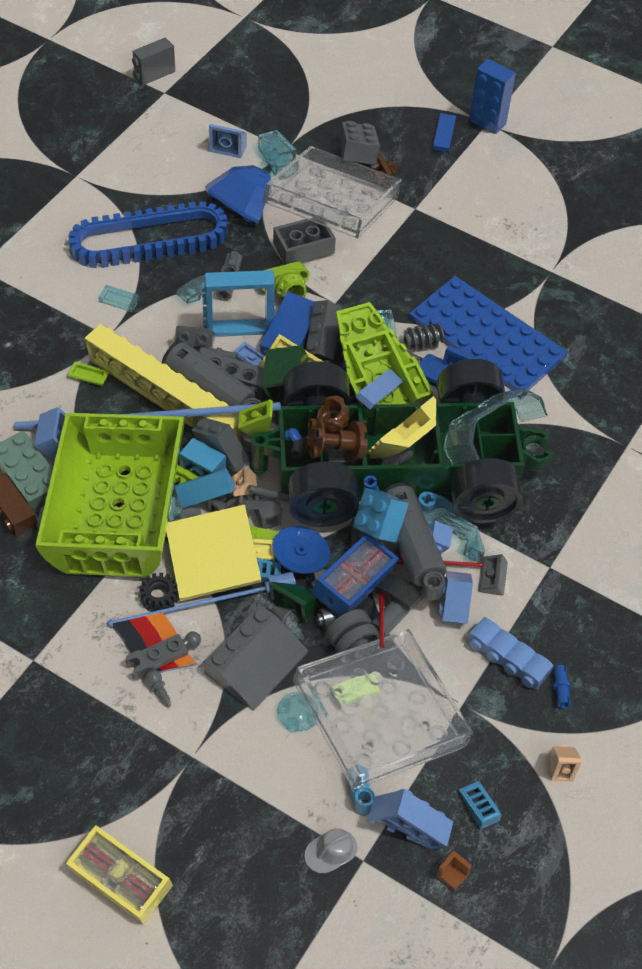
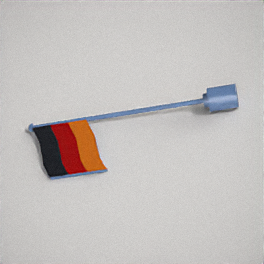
(153, 627)

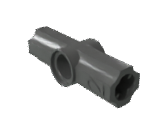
(232, 264)

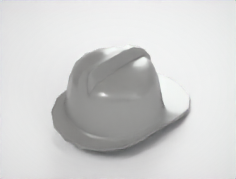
(330, 851)

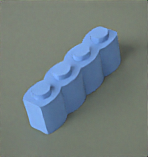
(512, 654)

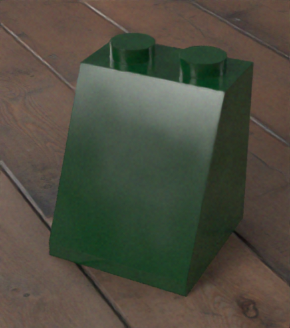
(277, 365)

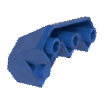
(241, 190)

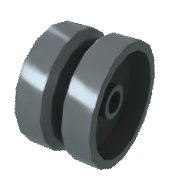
(351, 631)

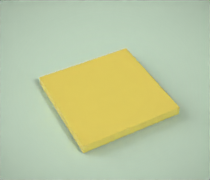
(213, 552)

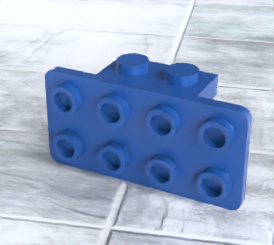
(433, 365)

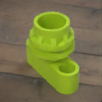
(290, 279)

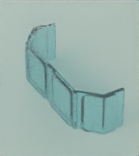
(459, 438)

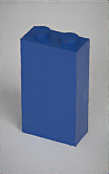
(290, 321)

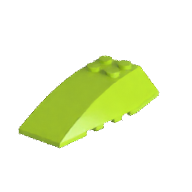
(372, 350)

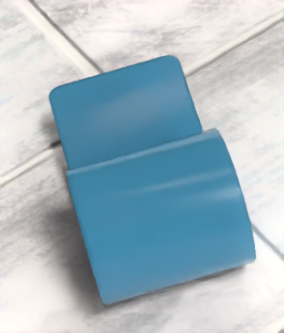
(430, 501)

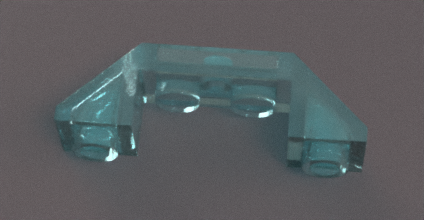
(462, 529)

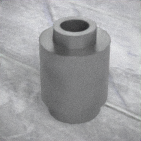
(326, 617)

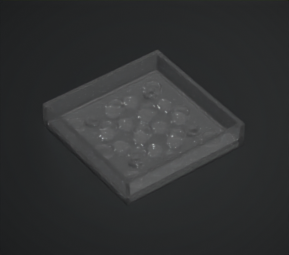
(332, 191)
(381, 708)

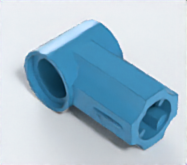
(359, 794)

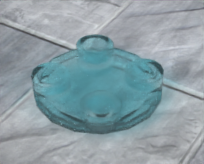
(294, 713)

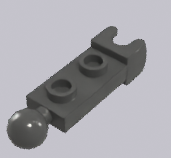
(162, 653)

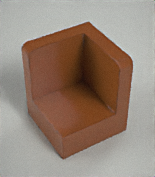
(453, 871)

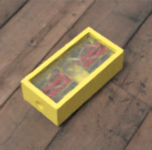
(119, 874)

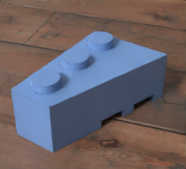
(413, 817)

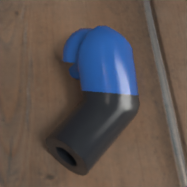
(297, 440)

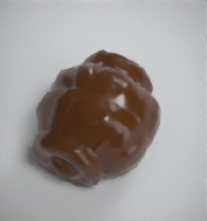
(334, 414)

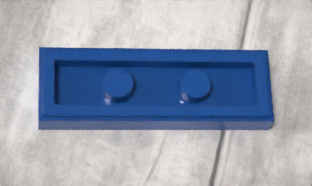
(444, 133)

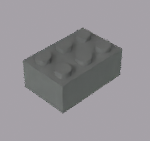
(359, 142)
(303, 241)

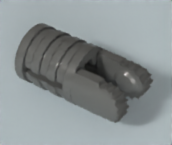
(396, 459)

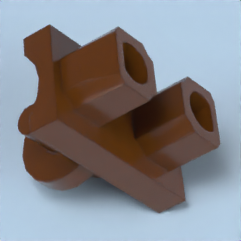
(385, 167)

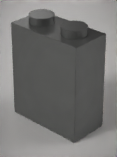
(153, 61)
(223, 439)

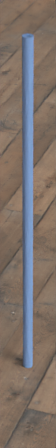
(183, 413)

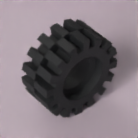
(156, 582)

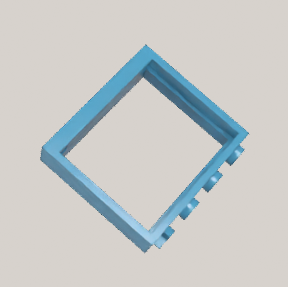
(237, 281)

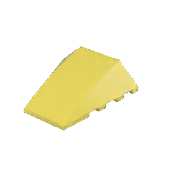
(407, 432)

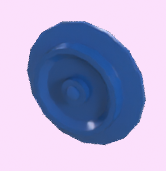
(301, 550)

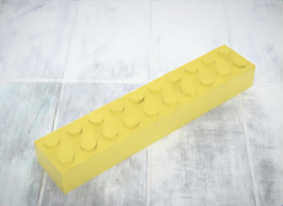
(152, 378)

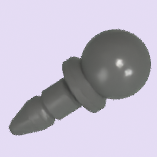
(154, 679)

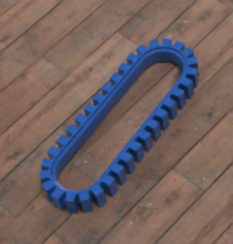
(157, 248)

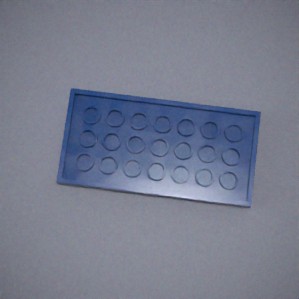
(489, 333)

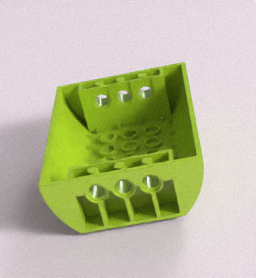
(79, 521)

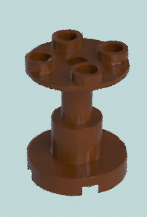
(349, 441)

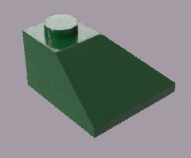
(294, 597)

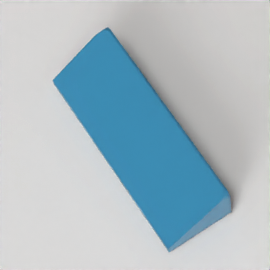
(204, 488)

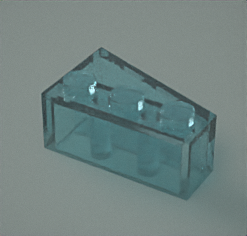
(276, 150)

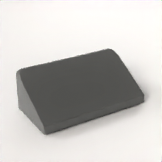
(493, 575)

